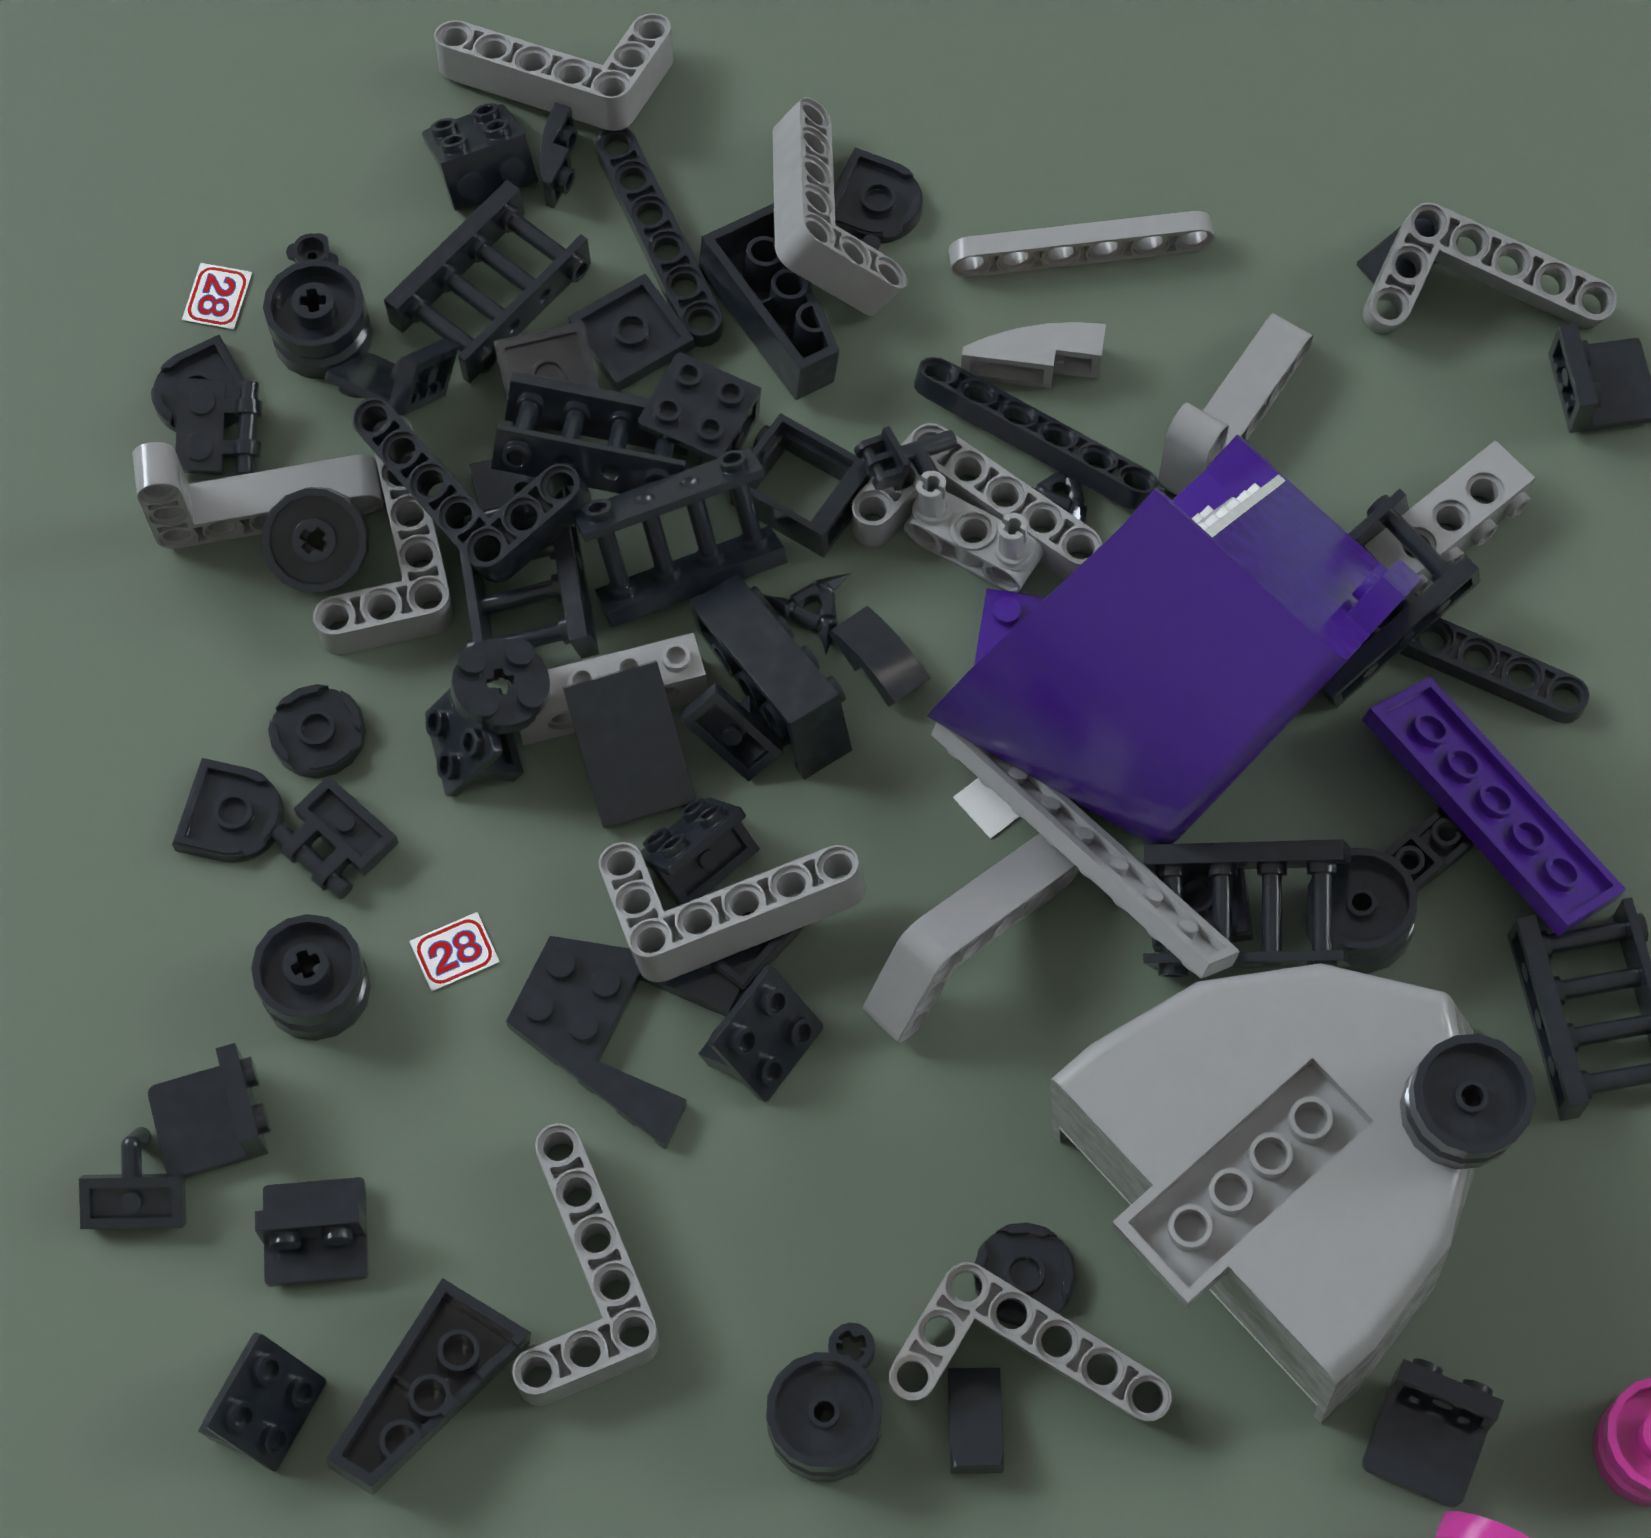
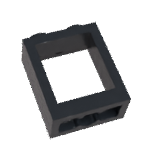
(827, 456)

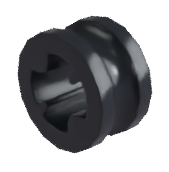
(857, 1333)

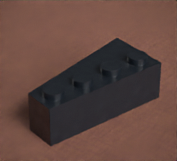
(770, 302)
(775, 672)
(431, 1377)

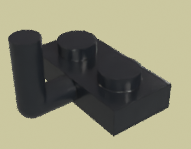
(132, 1197)

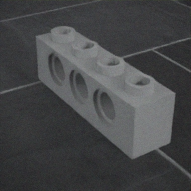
(1489, 475)
(678, 664)

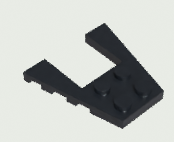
(575, 1007)

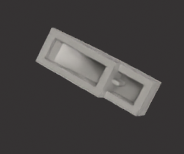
(1035, 352)

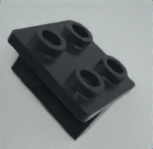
(467, 751)
(699, 848)
(763, 1035)
(314, 1231)
(263, 1402)

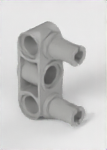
(945, 521)

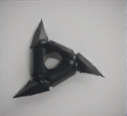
(1073, 503)
(821, 592)

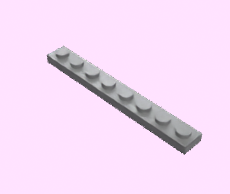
(1099, 858)

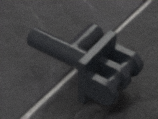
(891, 461)

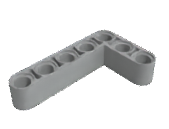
(540, 76)
(805, 216)
(1482, 267)
(1237, 405)
(991, 485)
(236, 505)
(400, 597)
(723, 909)
(961, 929)
(598, 1270)
(1027, 1338)

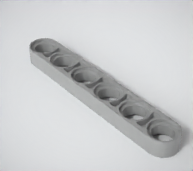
(1081, 244)

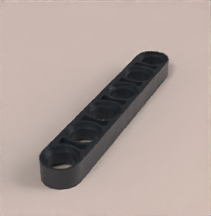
(662, 233)
(1034, 433)
(1495, 677)

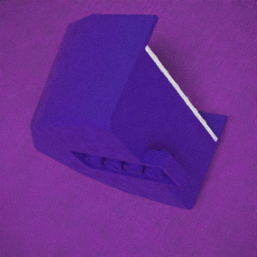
(1178, 648)

